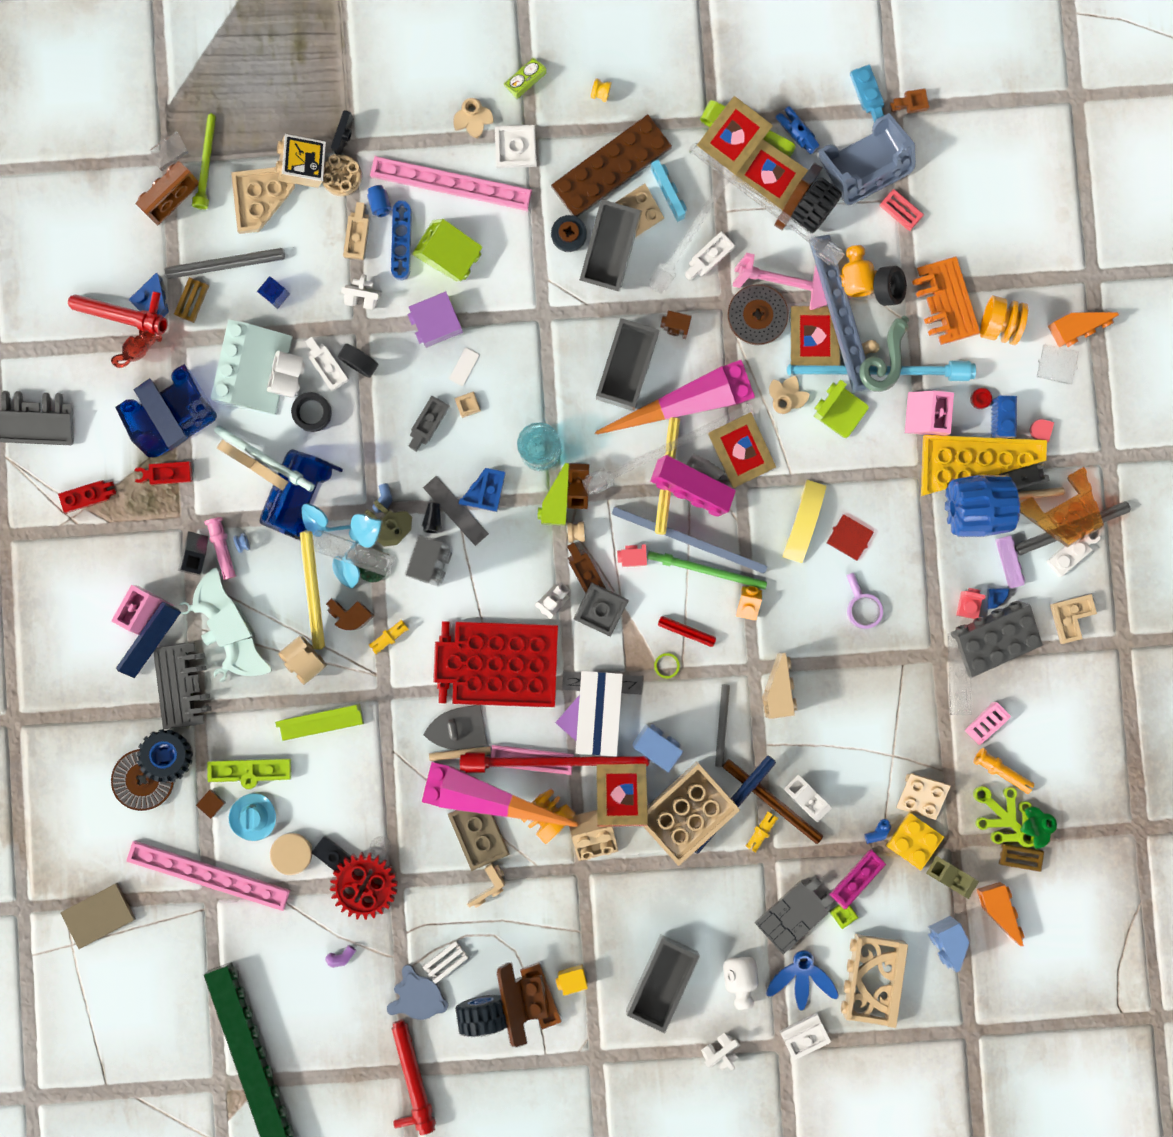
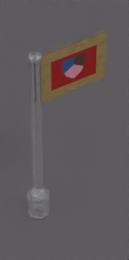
(729, 146)
(767, 172)
(733, 438)

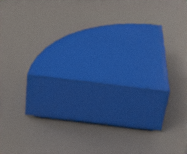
(996, 597)

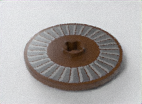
(129, 791)

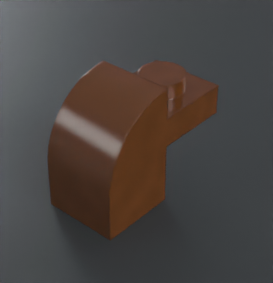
(576, 492)
(352, 619)

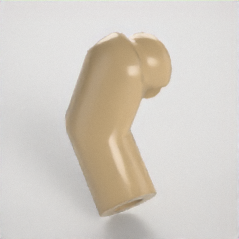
(870, 347)

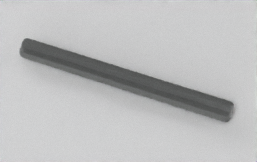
(225, 263)
(1045, 539)

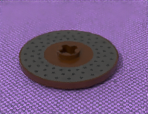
(769, 303)

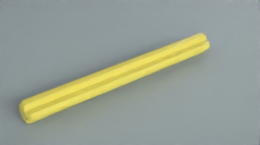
(664, 497)
(312, 590)

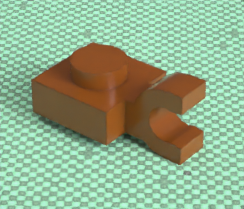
(914, 101)

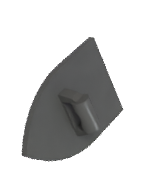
(458, 728)

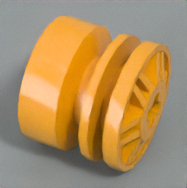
(1004, 320)
(549, 830)

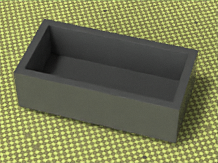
(610, 245)
(627, 364)
(429, 561)
(662, 983)

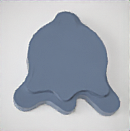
(418, 996)

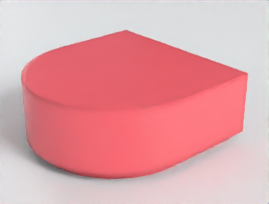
(1041, 429)

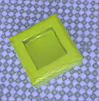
(843, 916)

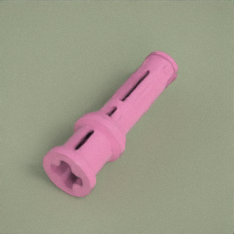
(218, 538)

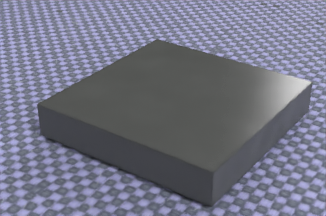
(601, 609)

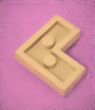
(1066, 615)

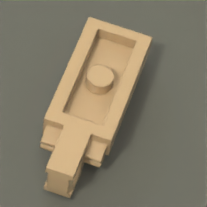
(356, 233)

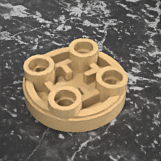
(341, 175)
(291, 853)

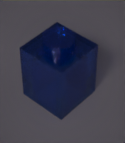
(273, 292)

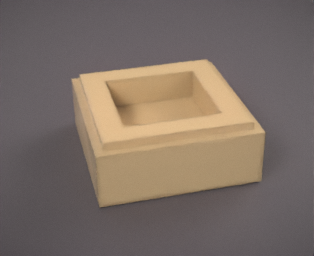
(467, 404)

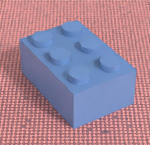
(657, 748)

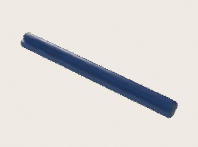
(748, 786)

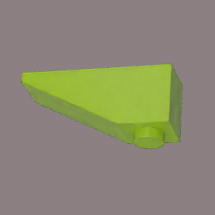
(555, 503)

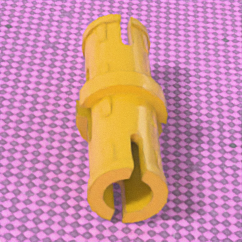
(388, 636)
(762, 831)

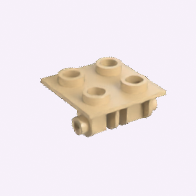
(643, 200)
(923, 796)

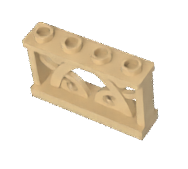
(888, 1006)

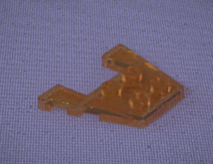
(1072, 518)

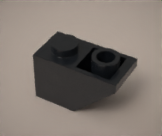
(193, 553)

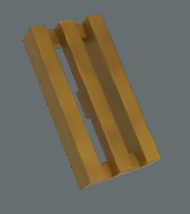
(184, 296)
(1004, 854)

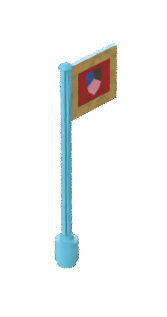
(817, 350)

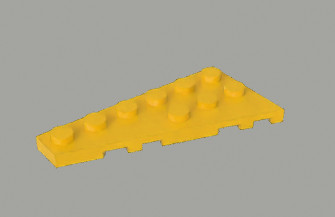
(960, 457)

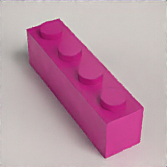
(692, 485)

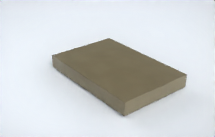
(478, 837)
(98, 915)

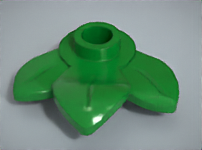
(1037, 827)

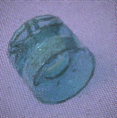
(535, 436)

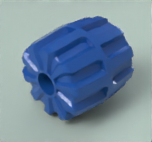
(982, 505)

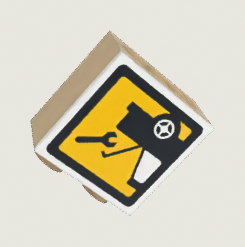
(300, 160)

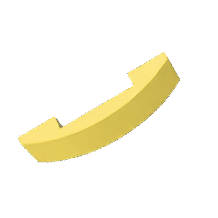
(805, 521)

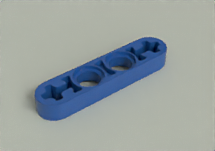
(404, 240)

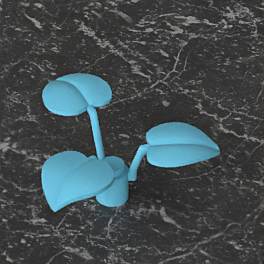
(362, 530)

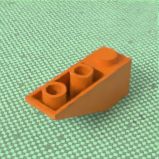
(1074, 325)
(997, 904)

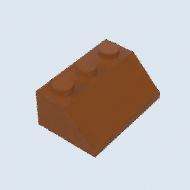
(167, 192)

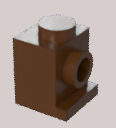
(676, 323)

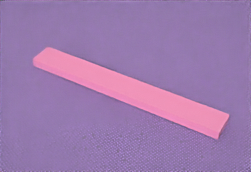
(451, 183)
(208, 875)

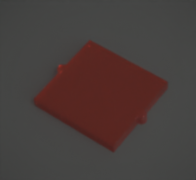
(849, 537)

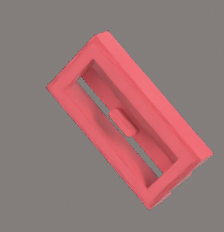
(896, 215)

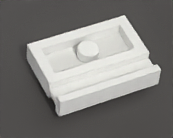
(805, 1036)

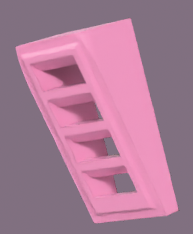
(982, 718)

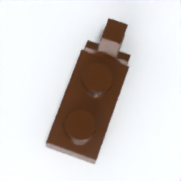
(583, 568)

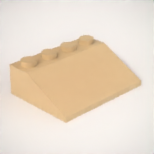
(688, 813)

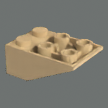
(777, 693)

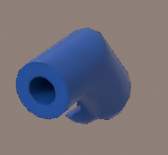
(880, 833)

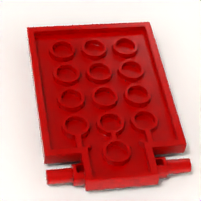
(497, 664)

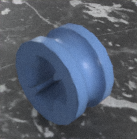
(241, 542)

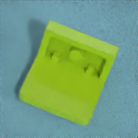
(840, 409)

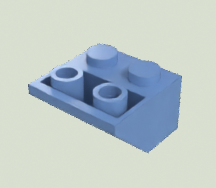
(951, 942)

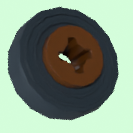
(568, 241)

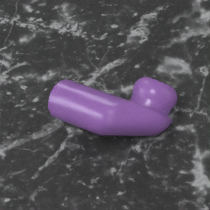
(342, 959)

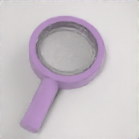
(864, 609)

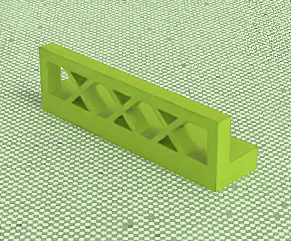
(320, 722)

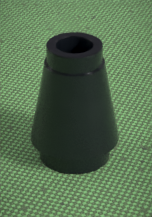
(432, 519)

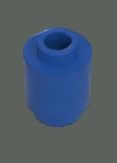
(379, 201)

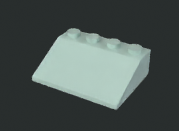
(247, 366)

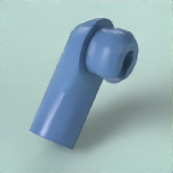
(385, 499)

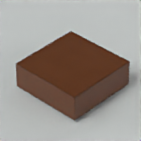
(210, 804)

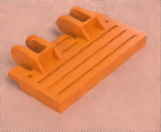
(949, 300)

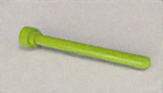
(200, 199)

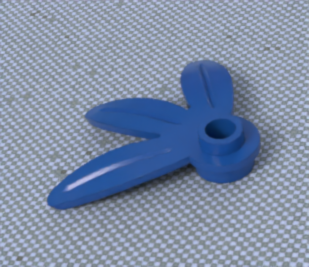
(802, 971)

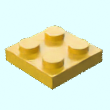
(915, 841)

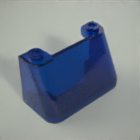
(187, 404)

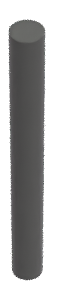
(722, 725)

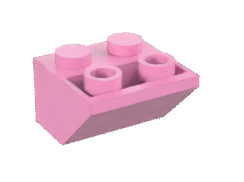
(929, 413)
(137, 609)

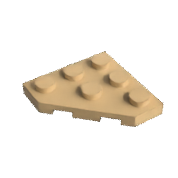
(257, 197)

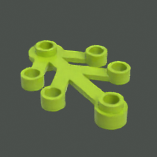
(1008, 818)

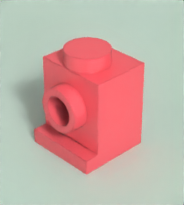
(632, 556)

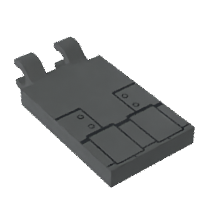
(794, 914)

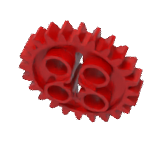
(346, 877)

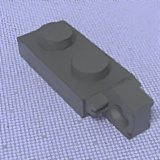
(427, 422)

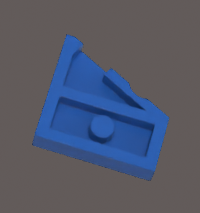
(485, 491)

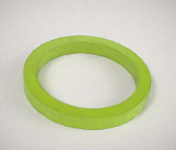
(666, 654)

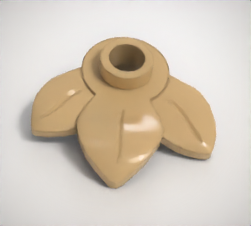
(474, 120)
(789, 393)

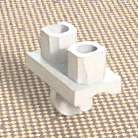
(352, 293)
(553, 600)
(713, 1057)

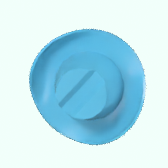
(252, 817)

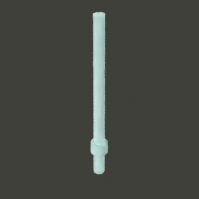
(294, 476)

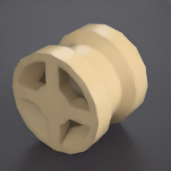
(576, 532)

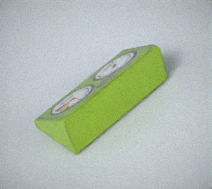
(525, 78)

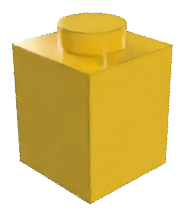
(572, 980)

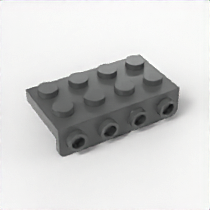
(997, 638)

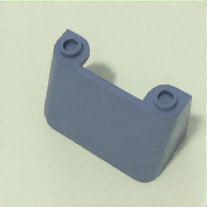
(870, 162)

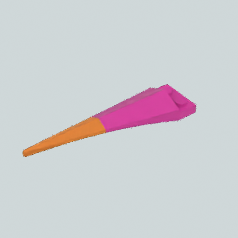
(712, 391)
(457, 790)

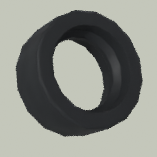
(890, 285)
(358, 360)
(295, 411)

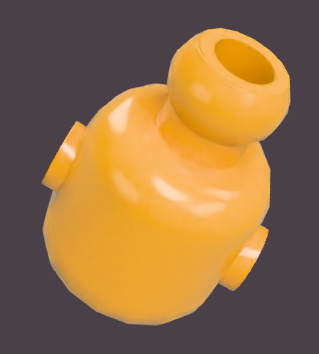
(858, 273)

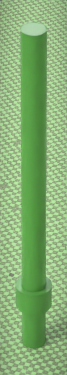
(669, 560)

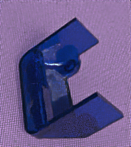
(284, 507)

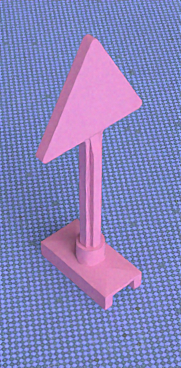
(747, 270)

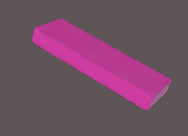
(857, 879)

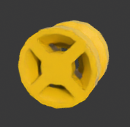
(601, 90)

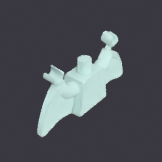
(227, 627)

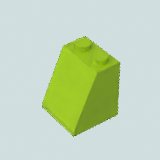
(447, 250)

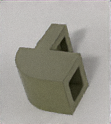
(952, 877)

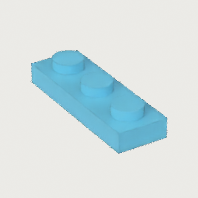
(669, 190)

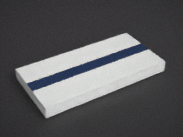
(599, 713)

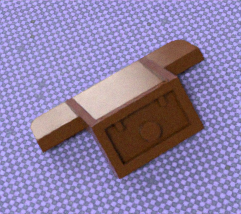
(522, 1001)

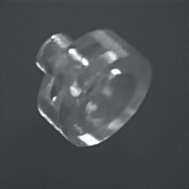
(384, 843)

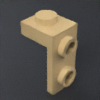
(495, 874)

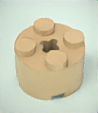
(302, 659)

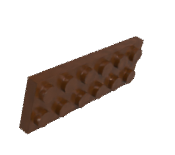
(611, 166)

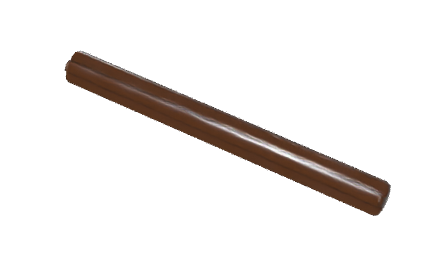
(775, 803)

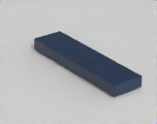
(160, 414)
(148, 640)

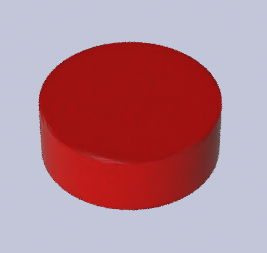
(981, 398)

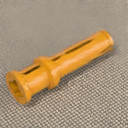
(996, 766)

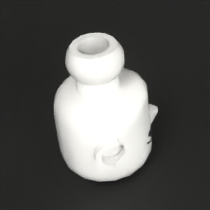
(741, 978)

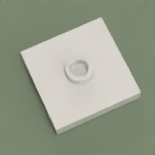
(515, 146)

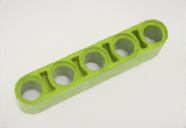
(714, 109)

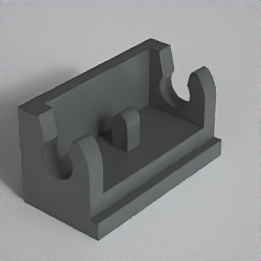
(1028, 476)

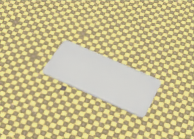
(464, 366)

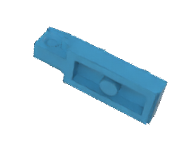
(868, 91)

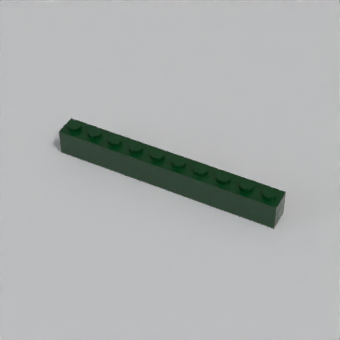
(247, 1052)

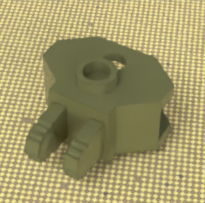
(390, 523)

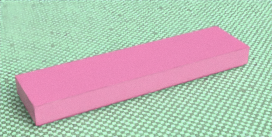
(513, 752)

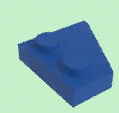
(142, 297)

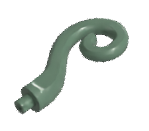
(894, 338)

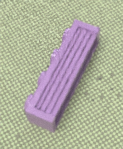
(1010, 563)

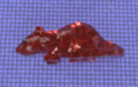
(135, 348)

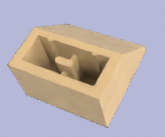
(591, 839)

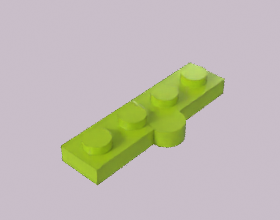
(249, 771)

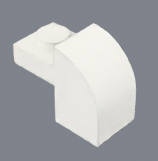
(807, 798)

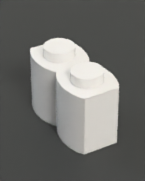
(285, 374)

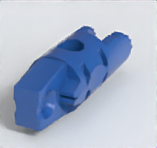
(798, 130)

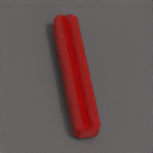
(686, 631)

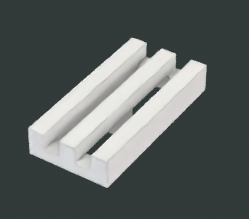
(431, 973)

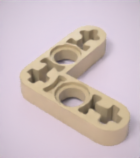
(252, 464)

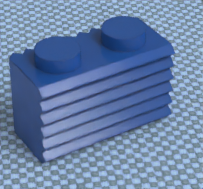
(1004, 417)

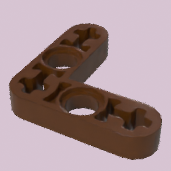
(802, 188)

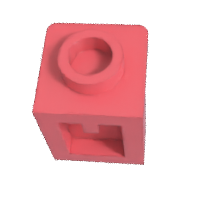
(970, 603)

